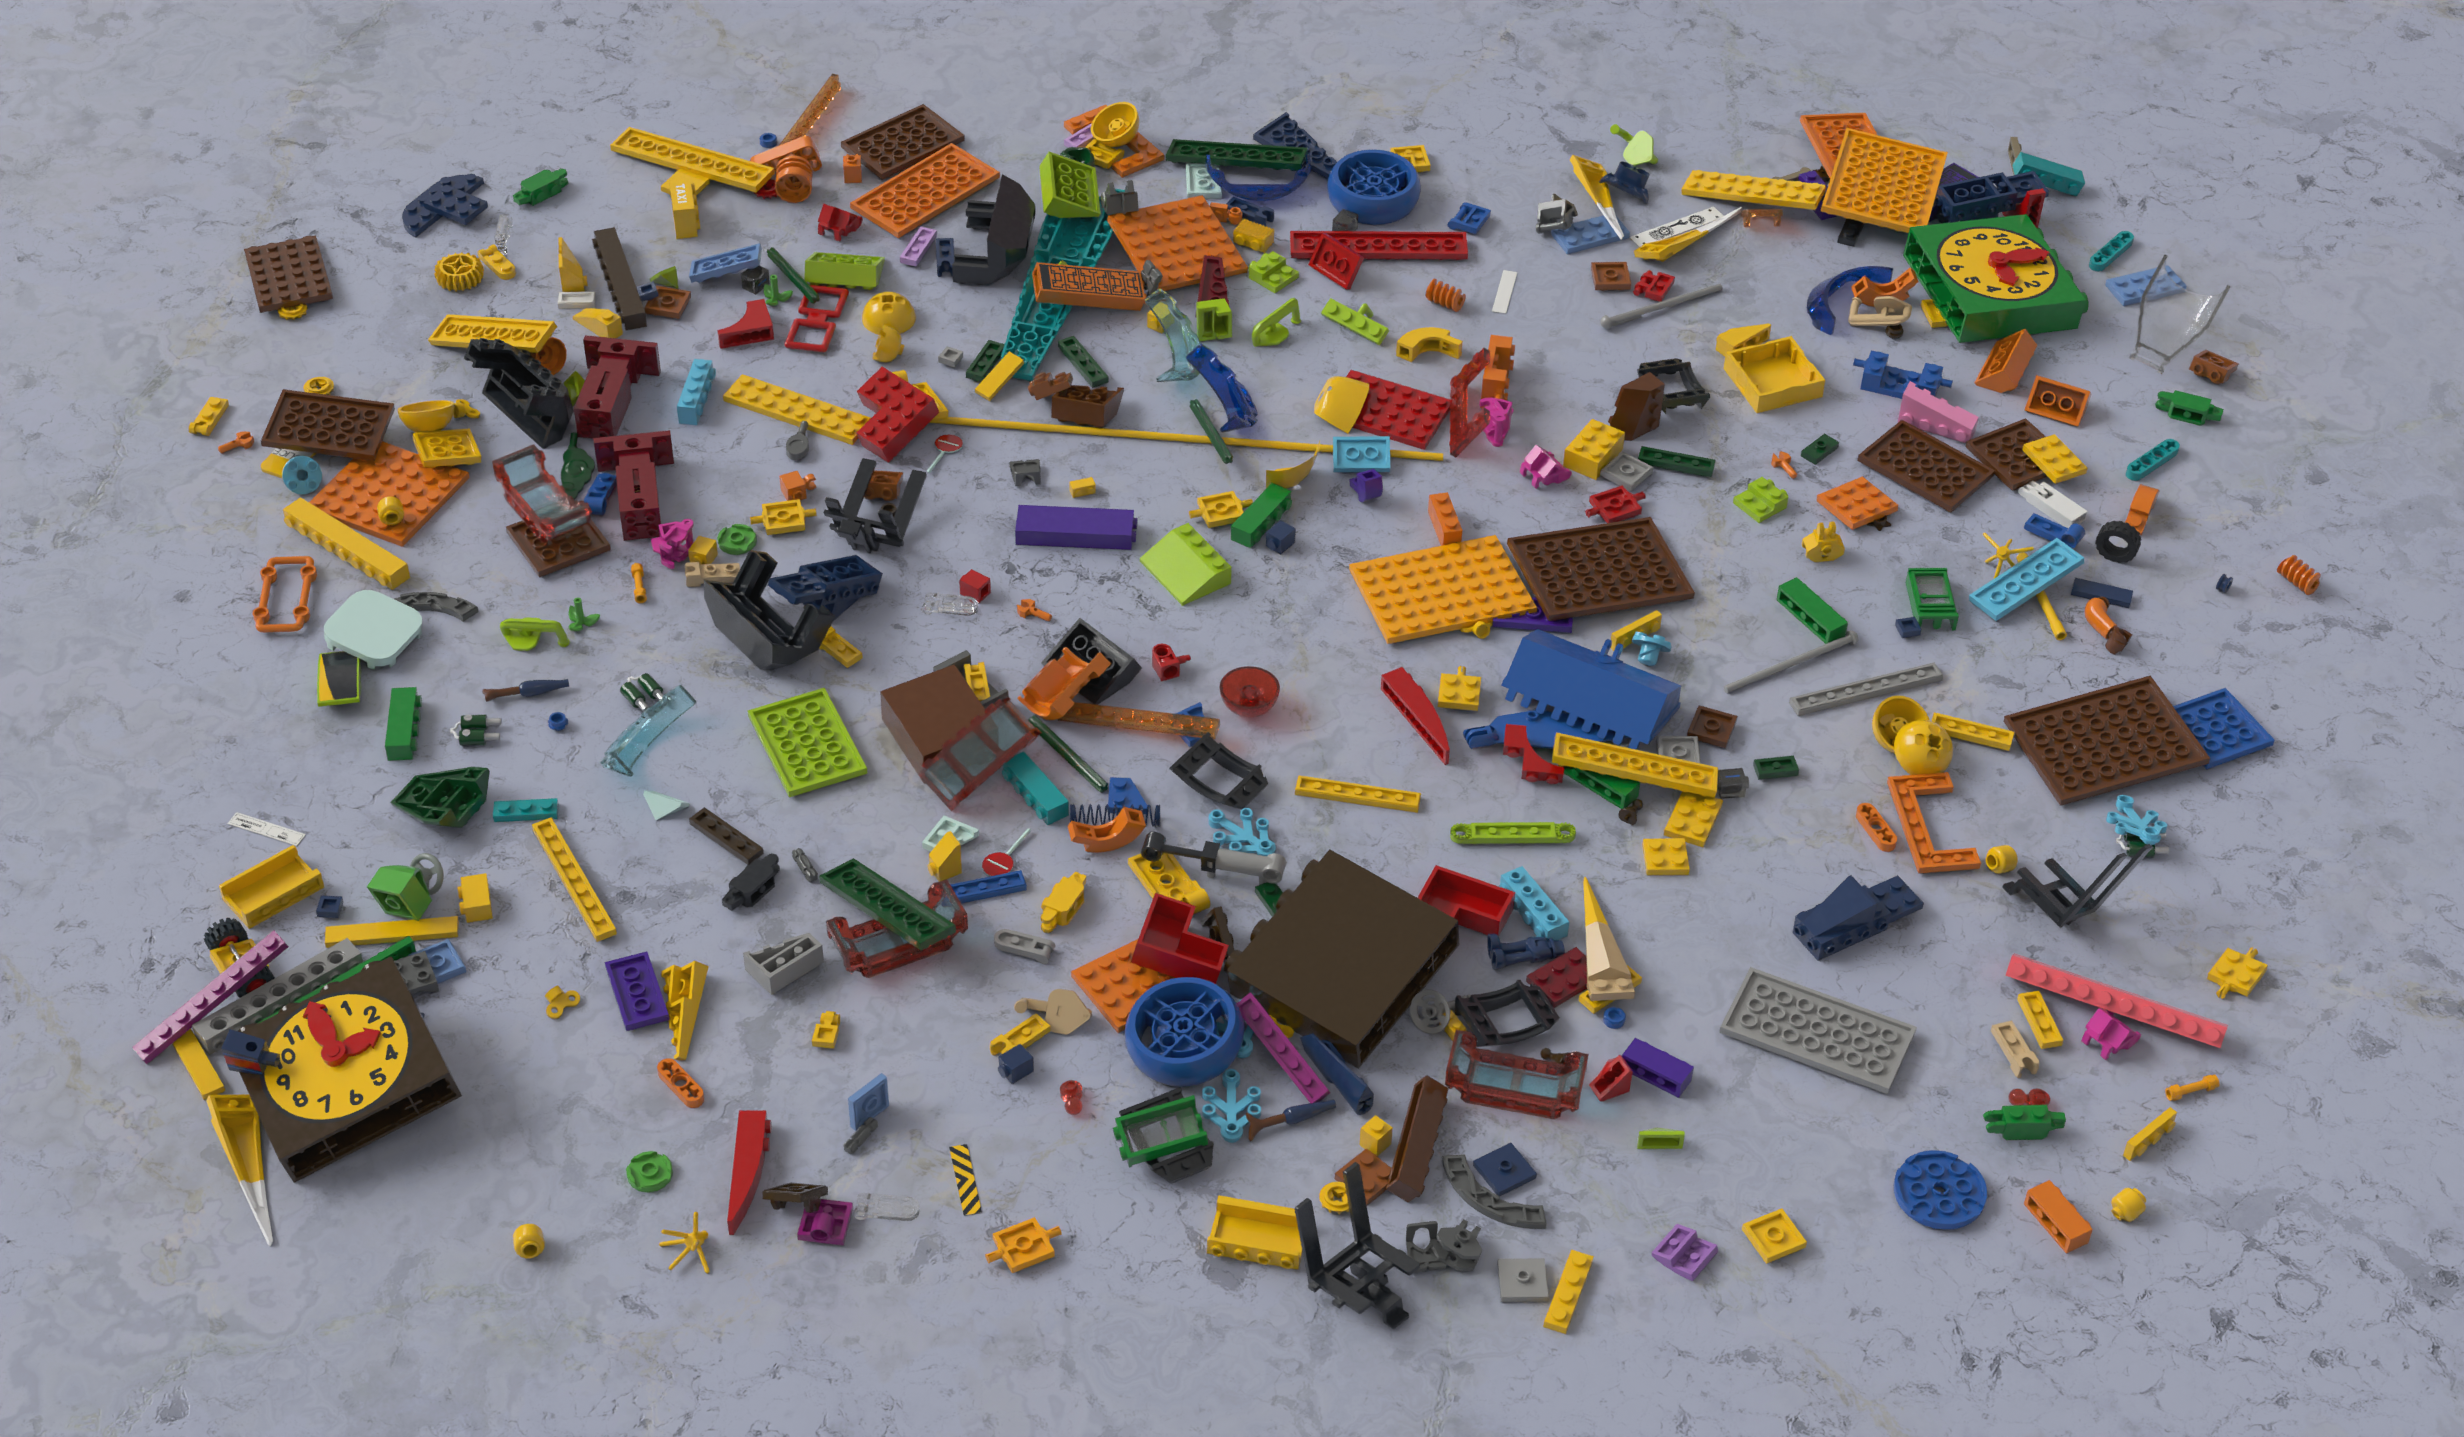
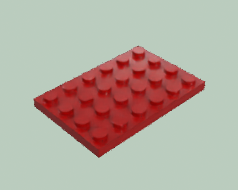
(1400, 411)

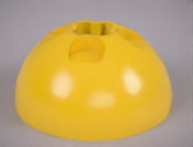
(1116, 124)
(889, 310)
(427, 415)
(1892, 716)
(1923, 748)

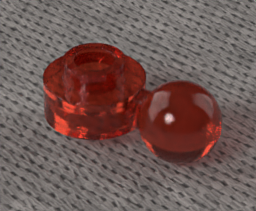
(1071, 1093)
(2035, 1097)

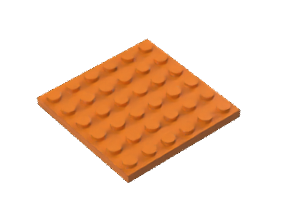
(1176, 240)
(396, 473)

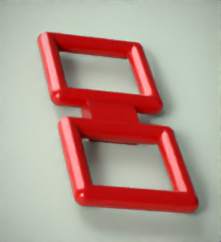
(817, 319)

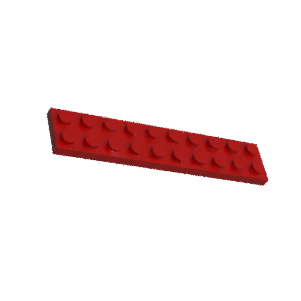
(1386, 244)

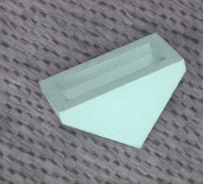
(663, 805)

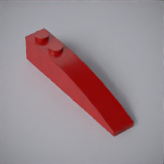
(1416, 709)
(748, 1163)

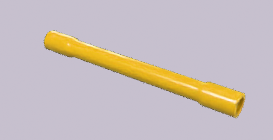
(2055, 624)

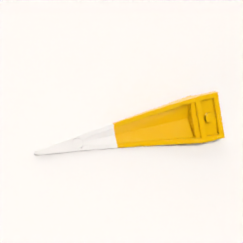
(1589, 175)
(1668, 247)
(239, 1133)

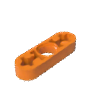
(1875, 818)
(681, 1092)

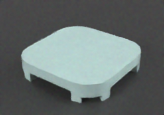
(373, 628)

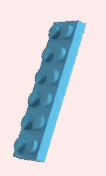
(2026, 579)

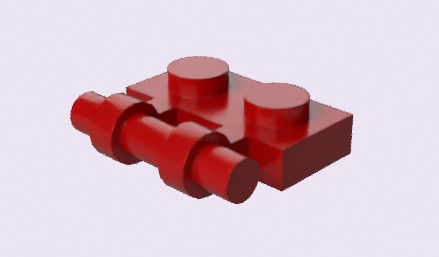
(1657, 289)

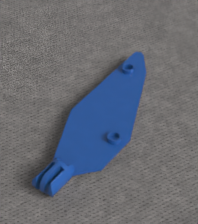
(1539, 728)

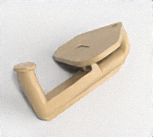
(1889, 312)
(1063, 1010)

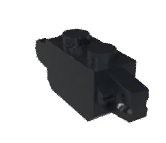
(752, 883)

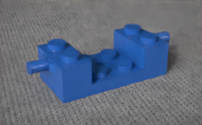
(1885, 379)

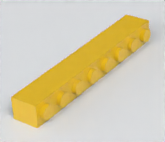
(346, 543)

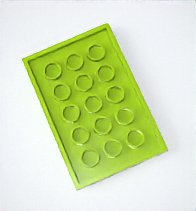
(807, 742)

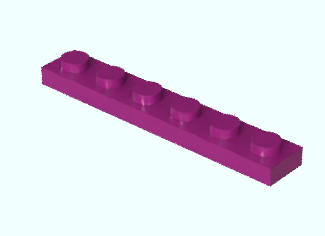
(1282, 1049)

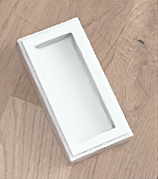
(572, 300)

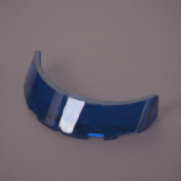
(1259, 192)
(1817, 301)
(1231, 393)

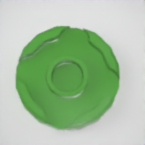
(737, 539)
(649, 1171)

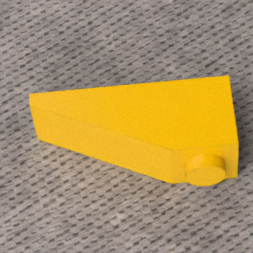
(600, 321)
(1742, 337)

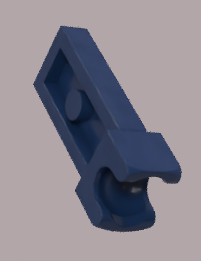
(1252, 212)
(944, 255)

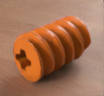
(1445, 296)
(2299, 574)

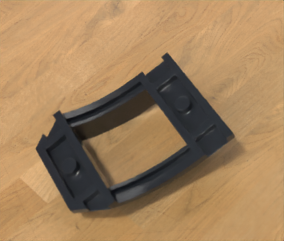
(1695, 392)
(1207, 748)
(1475, 1011)
(1183, 1164)

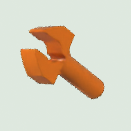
(243, 439)
(1783, 461)
(1028, 608)

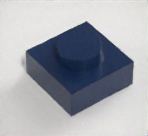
(647, 291)
(1908, 627)
(329, 906)

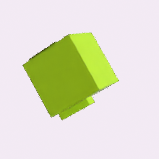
(1213, 319)

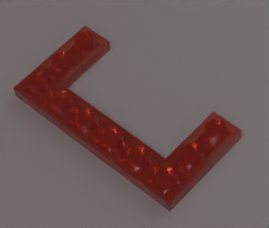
(1460, 432)

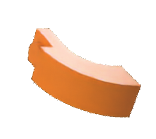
(2141, 506)

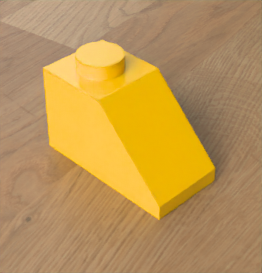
(945, 858)

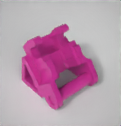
(1500, 419)
(1544, 467)
(670, 542)
(2110, 1033)

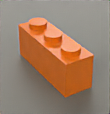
(1444, 519)
(2058, 1216)

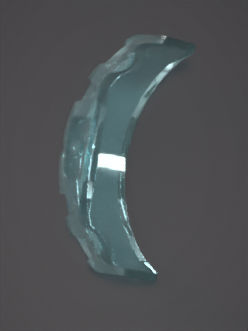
(1179, 334)
(641, 733)

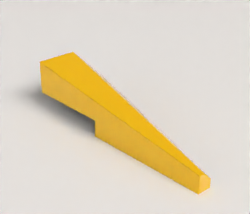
(684, 993)

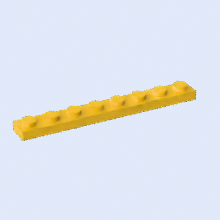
(574, 879)

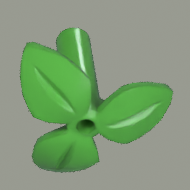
(773, 293)
(577, 615)

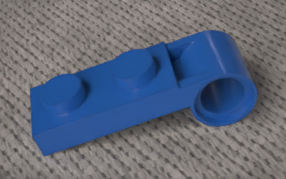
(600, 492)
(2051, 530)

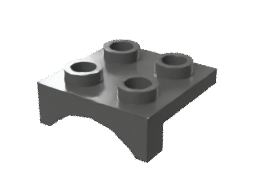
(417, 973)

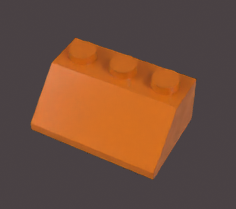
(2058, 401)

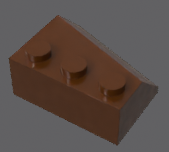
(1086, 405)
(1638, 406)

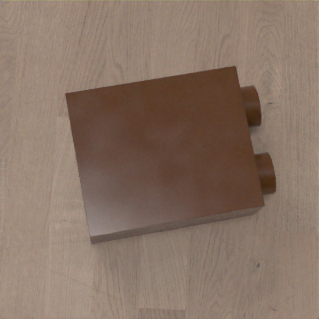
(929, 712)

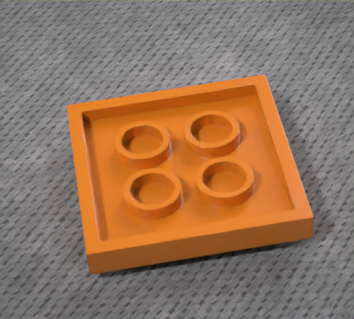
(1857, 503)

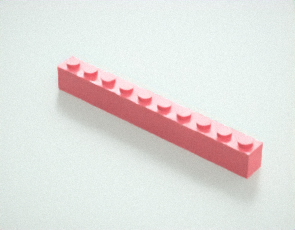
(2117, 1000)

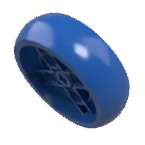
(1374, 186)
(1184, 1032)

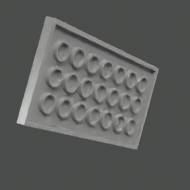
(1818, 1030)

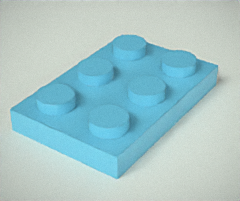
(1361, 454)

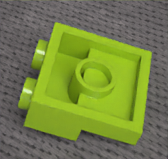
(1272, 272)
(1762, 499)

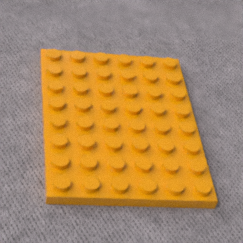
(1884, 181)
(1441, 588)

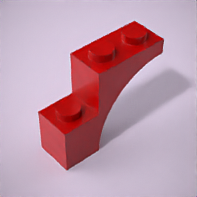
(1533, 767)

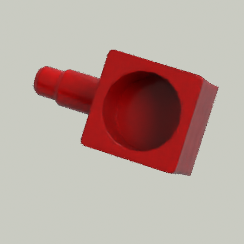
(1166, 663)

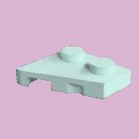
(961, 831)

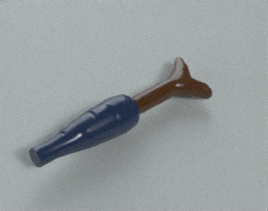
(526, 689)
(1290, 1116)

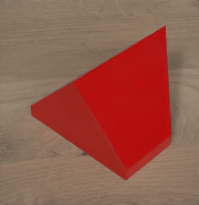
(1613, 1079)

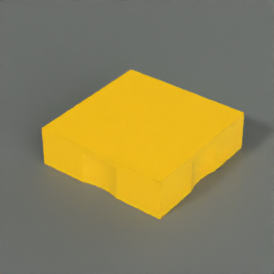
(1774, 374)

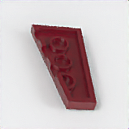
(1212, 280)

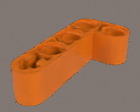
(800, 147)

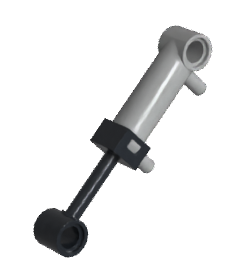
(1267, 868)

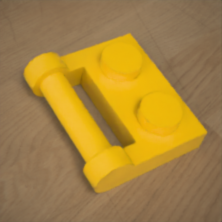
(1105, 155)

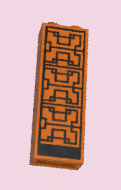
(1088, 286)

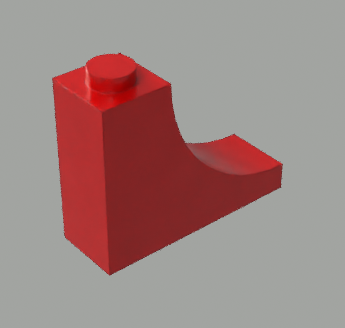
(2031, 205)
(751, 328)

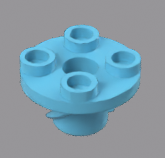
(302, 475)
(1650, 647)

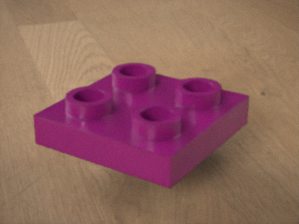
(827, 1224)

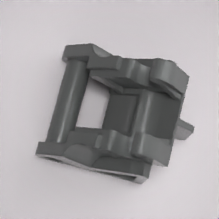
(1120, 202)
(1553, 210)

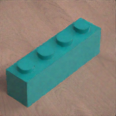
(2050, 173)
(1036, 788)

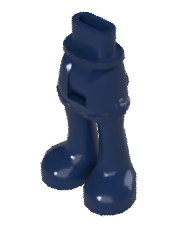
(1532, 949)

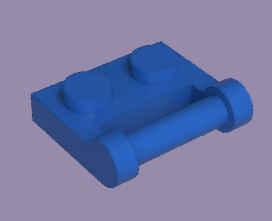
(1473, 221)

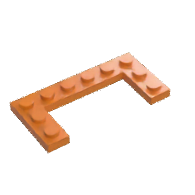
(1145, 151)
(1926, 859)

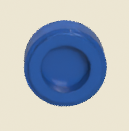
(768, 140)
(1614, 1017)

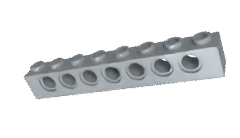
(276, 993)

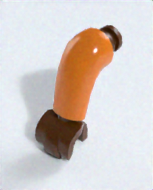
(2096, 616)

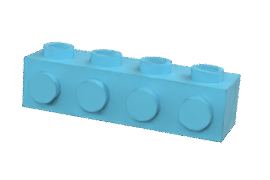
(695, 391)
(1535, 905)

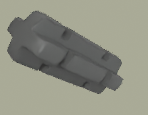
(804, 865)
(860, 1135)

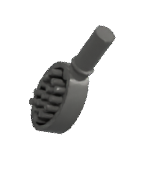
(797, 445)

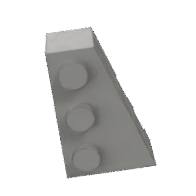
(784, 963)

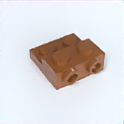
(2213, 366)
(1045, 385)
(884, 485)

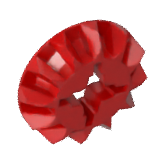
(767, 190)

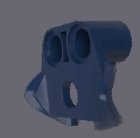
(1629, 179)

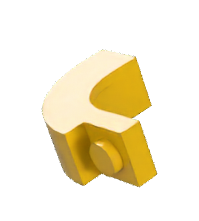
(1425, 340)

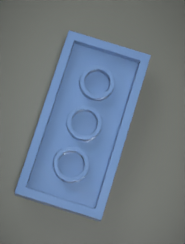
(1588, 234)
(725, 263)
(2130, 287)

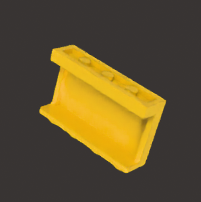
(270, 887)
(1255, 1233)

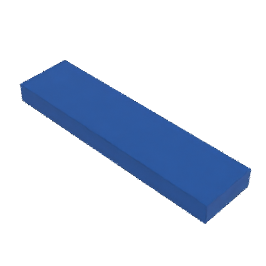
(990, 886)

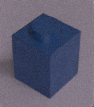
(1280, 537)
(1015, 1064)

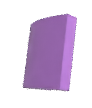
(1684, 1252)

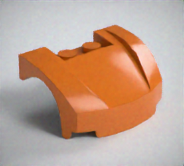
(1058, 682)

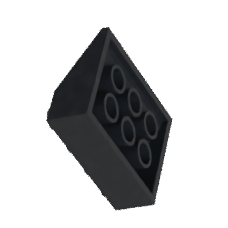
(1086, 644)

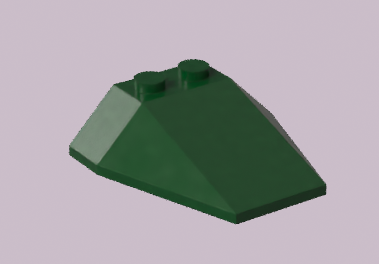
(444, 796)

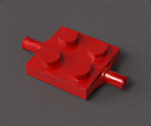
(1615, 504)

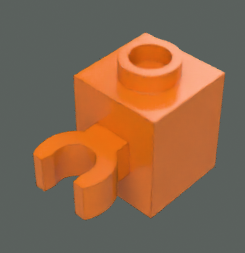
(852, 168)
(794, 486)

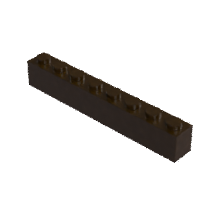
(619, 278)

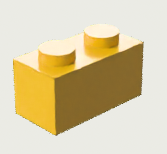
(1082, 487)
(1453, 1025)

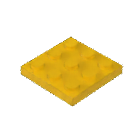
(446, 448)

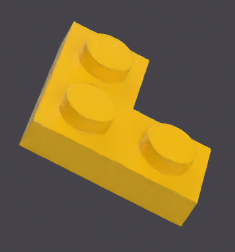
(1415, 155)

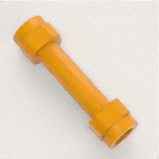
(637, 574)
(2208, 1082)

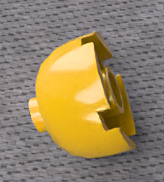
(888, 345)

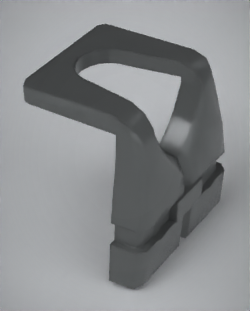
(1150, 277)
(1028, 469)
(1426, 1256)

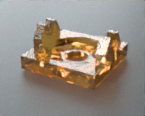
(1776, 213)

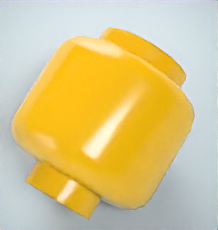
(390, 510)
(2001, 859)
(2128, 1204)
(528, 1241)

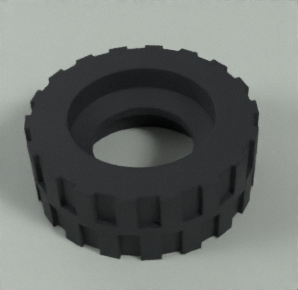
(2113, 552)

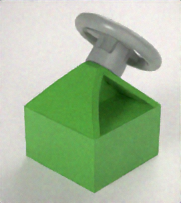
(405, 889)

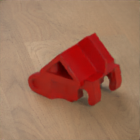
(837, 220)

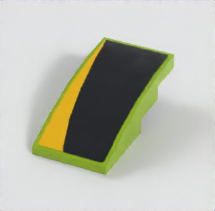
(338, 679)

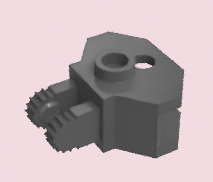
(1459, 1245)

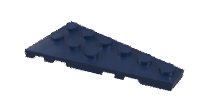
(1287, 133)

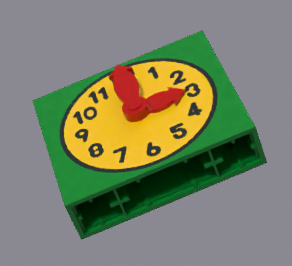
(1994, 278)

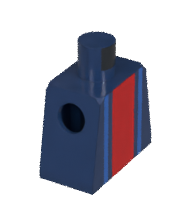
(248, 1053)

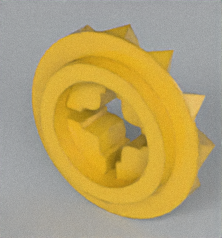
(291, 313)
(323, 382)
(1327, 1196)

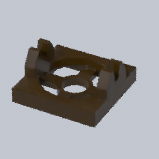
(796, 1192)

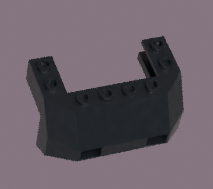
(1008, 238)
(523, 390)
(756, 625)

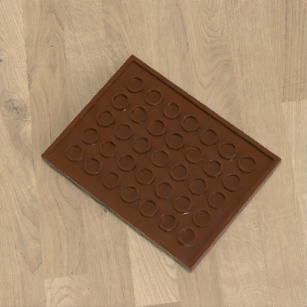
(1600, 568)
(2106, 740)

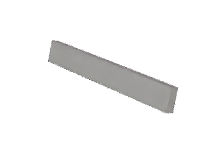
(1866, 689)

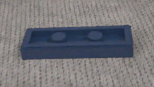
(2090, 589)

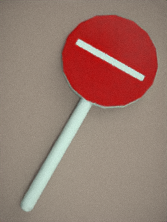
(946, 444)
(999, 862)

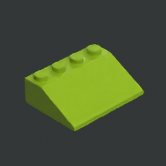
(1068, 187)
(843, 270)
(1187, 565)

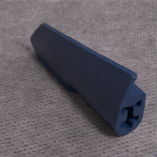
(1335, 1071)

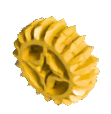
(459, 271)

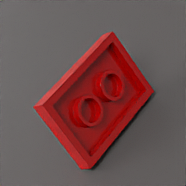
(1336, 261)

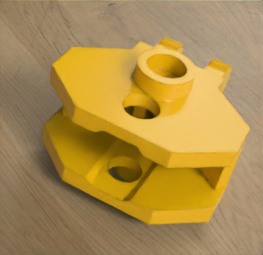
(1823, 542)

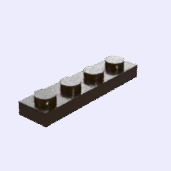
(726, 836)

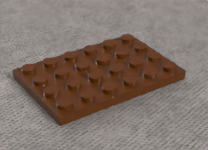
(902, 141)
(288, 273)
(328, 424)
(1926, 465)

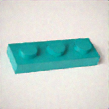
(525, 810)

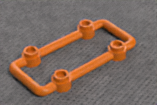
(269, 576)

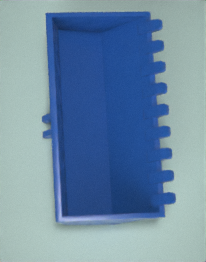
(1591, 688)

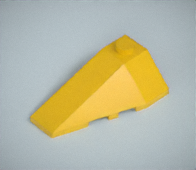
(570, 270)

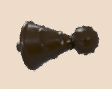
(1629, 814)
(1554, 1057)

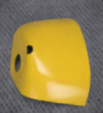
(1342, 403)
(1291, 476)

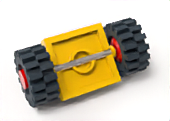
(229, 943)

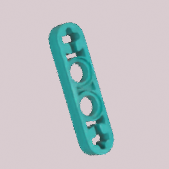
(2108, 249)
(2149, 457)

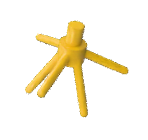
(2003, 553)
(692, 1241)

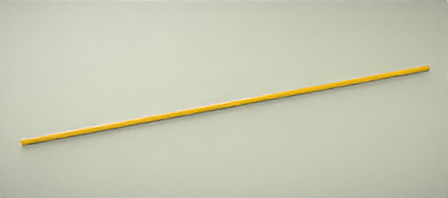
(1166, 436)

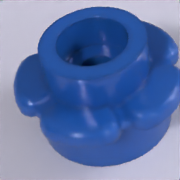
(557, 721)

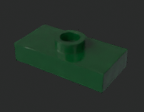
(1819, 449)
(1776, 767)

